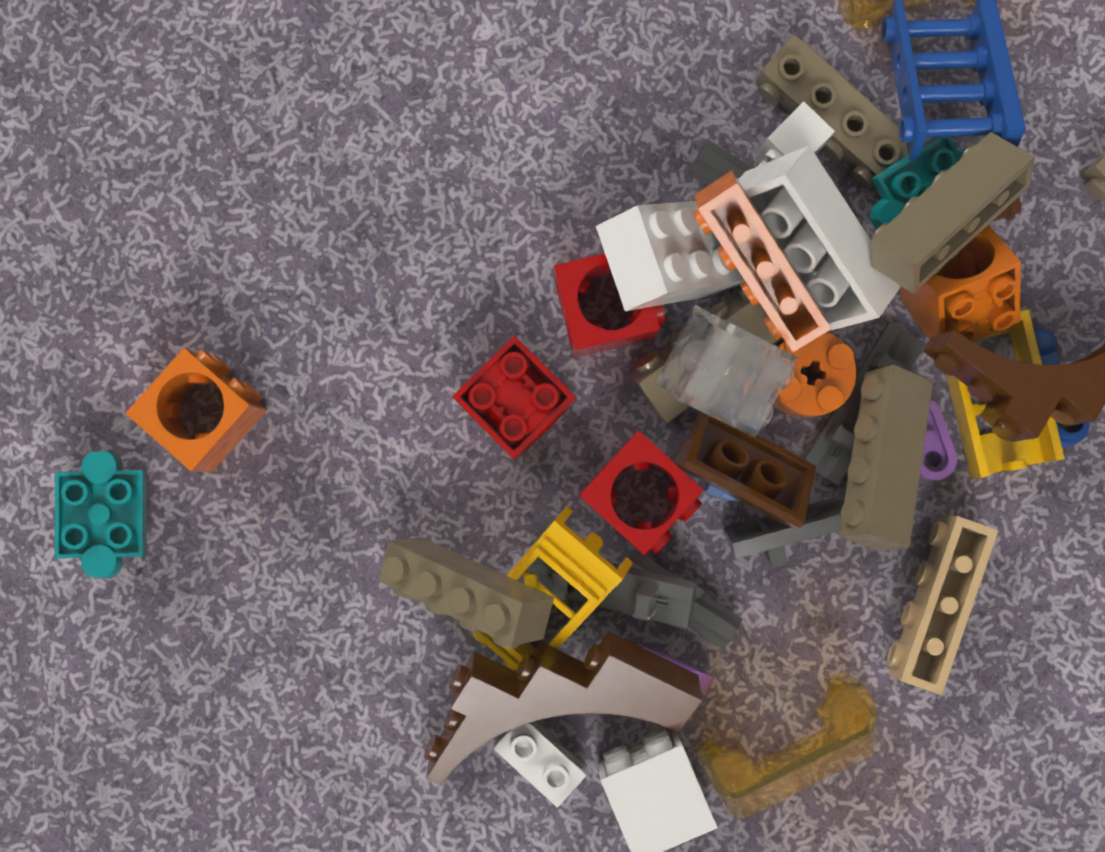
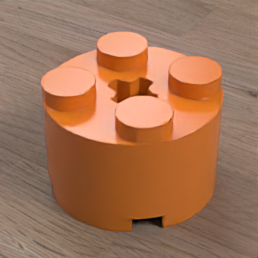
(835, 381)

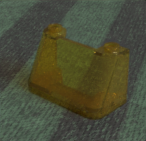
(845, 740)

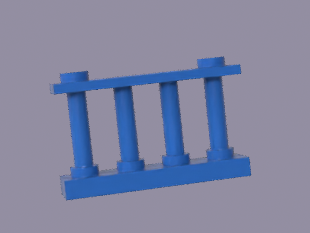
(989, 58)

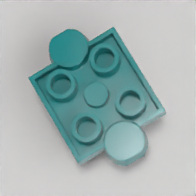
(911, 178)
(101, 514)

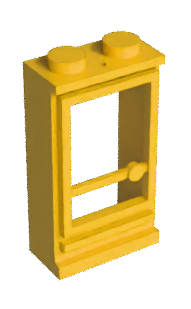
(988, 452)
(579, 565)

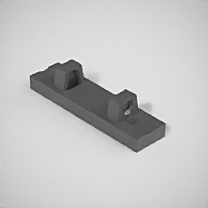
(835, 441)
(772, 536)
(639, 594)

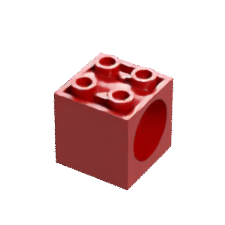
(588, 336)
(515, 398)
(681, 494)

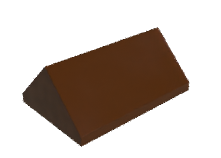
(748, 469)

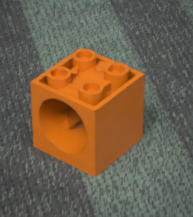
(971, 292)
(159, 410)

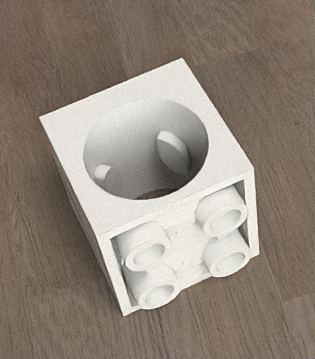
(655, 793)

